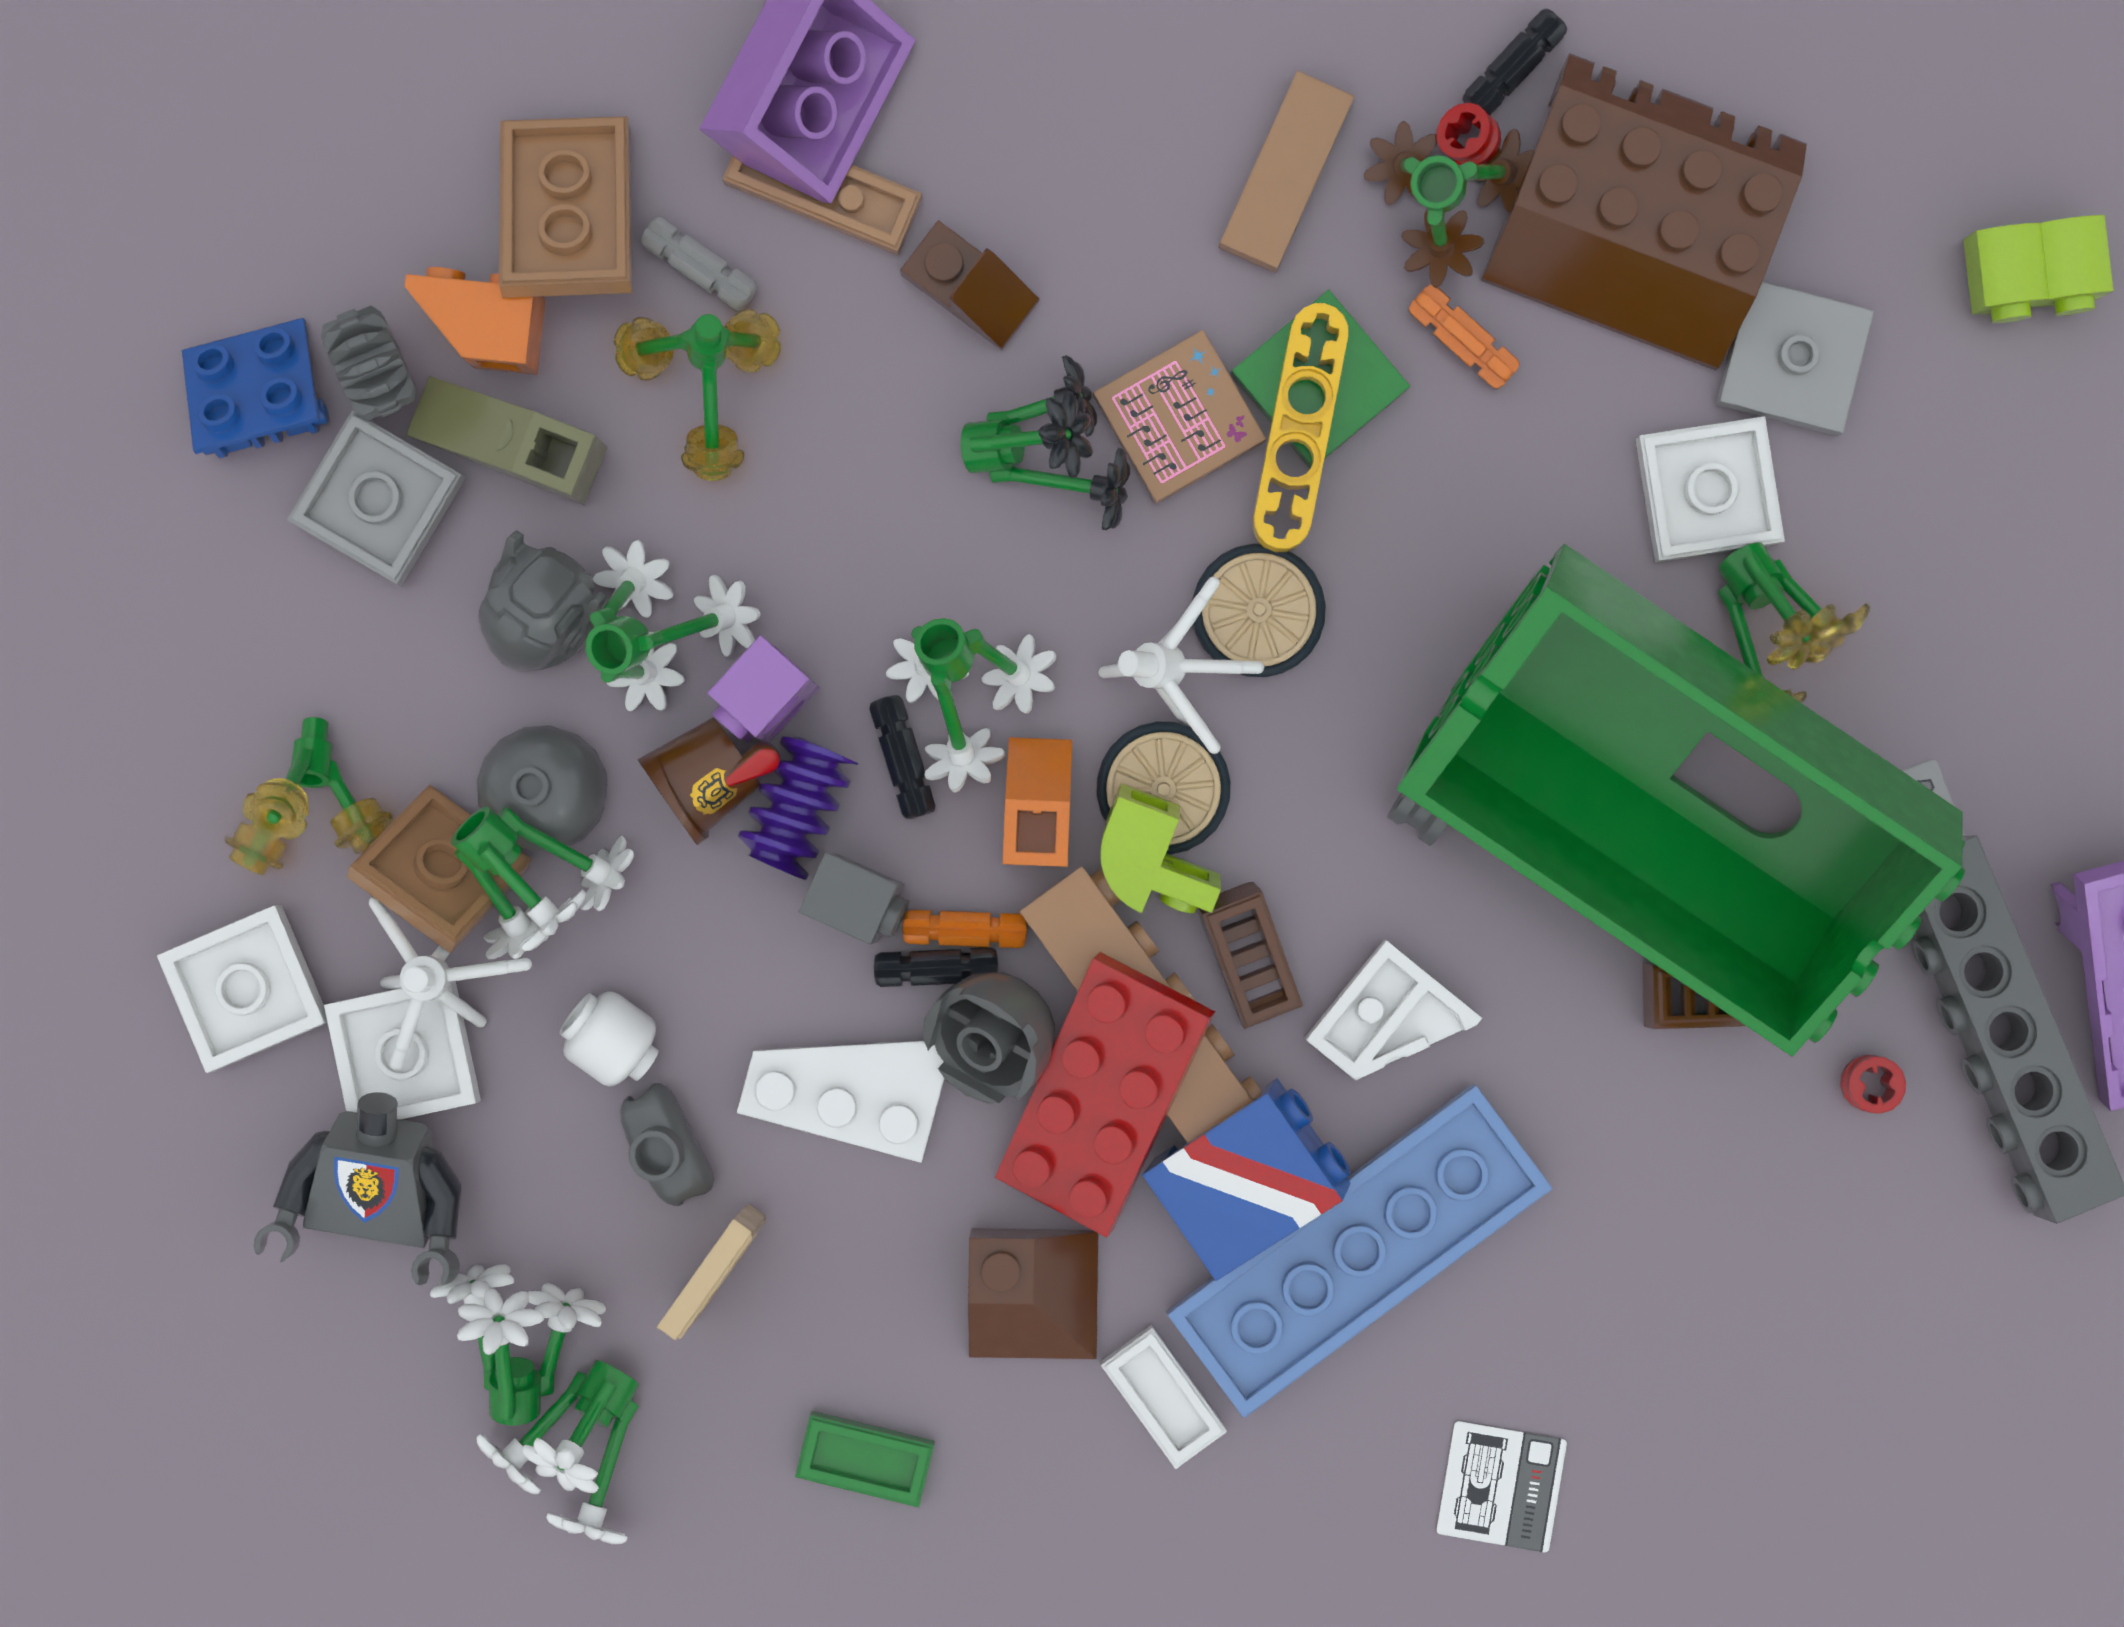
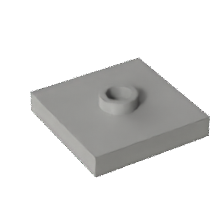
(1796, 359)
(376, 498)

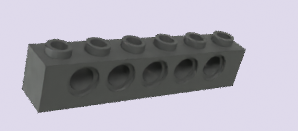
(2084, 1170)

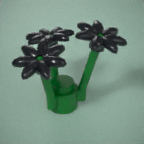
(998, 444)

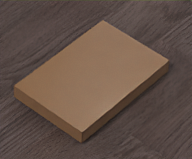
(565, 207)

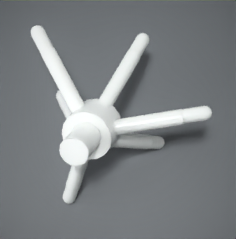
(1164, 667)
(430, 978)

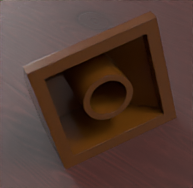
(1033, 1293)

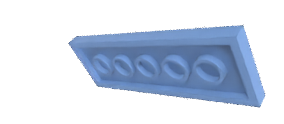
(1392, 1233)

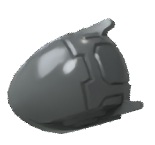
(537, 607)

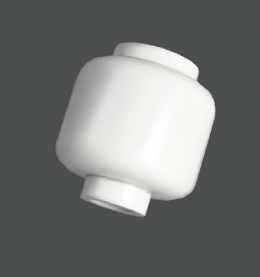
(609, 1038)

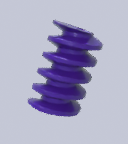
(796, 806)

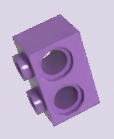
(761, 693)

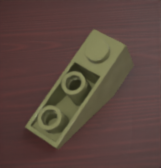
(508, 439)

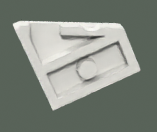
(1387, 1015)

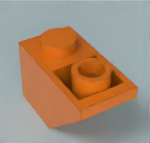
(479, 322)
(1037, 802)

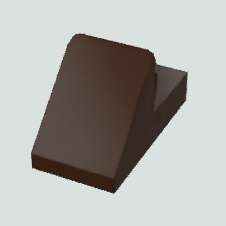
(970, 284)

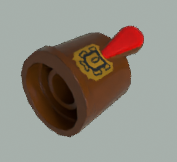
(706, 775)

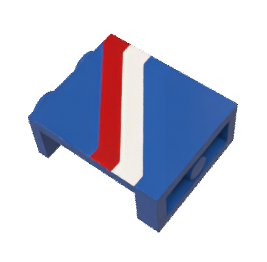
(1249, 1180)

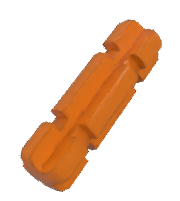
(1464, 336)
(964, 928)

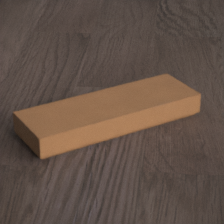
(1286, 171)
(863, 207)

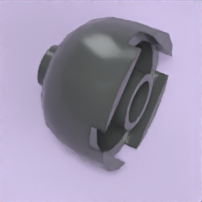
(547, 781)
(991, 1036)

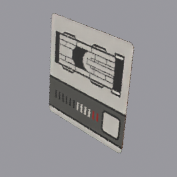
(1501, 1486)

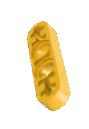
(1306, 429)

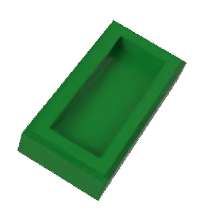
(865, 1459)

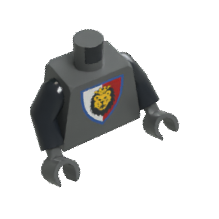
(373, 1183)

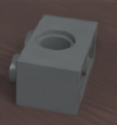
(854, 899)

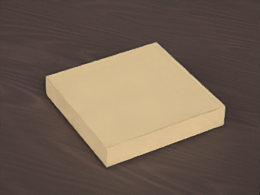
(712, 1272)

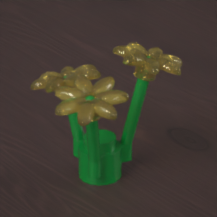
(1760, 580)

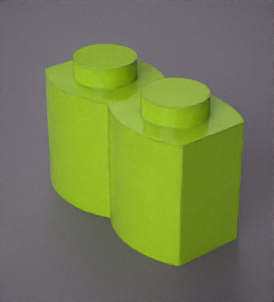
(2038, 266)

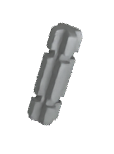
(698, 263)

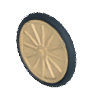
(1262, 610)
(1174, 766)

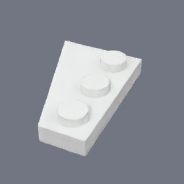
(855, 1094)

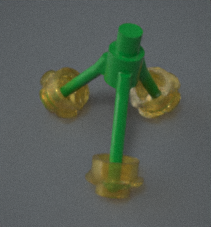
(746, 340)
(281, 806)

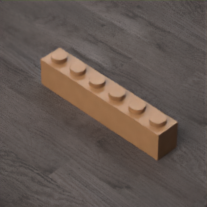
(1077, 924)

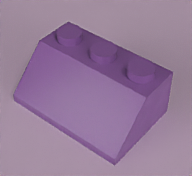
(808, 90)

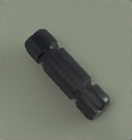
(1516, 61)
(902, 756)
(932, 966)

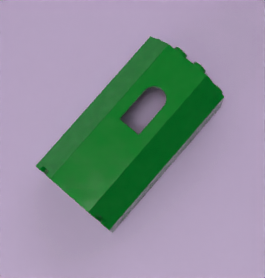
(1565, 772)

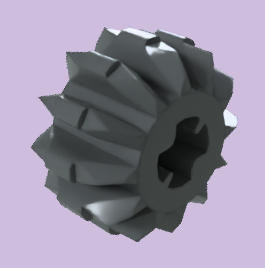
(368, 363)

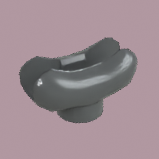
(664, 1146)

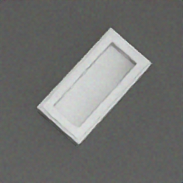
(1163, 1396)

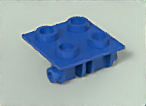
(252, 389)

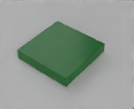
(1364, 389)

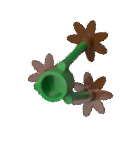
(1440, 188)

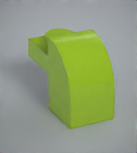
(1137, 860)

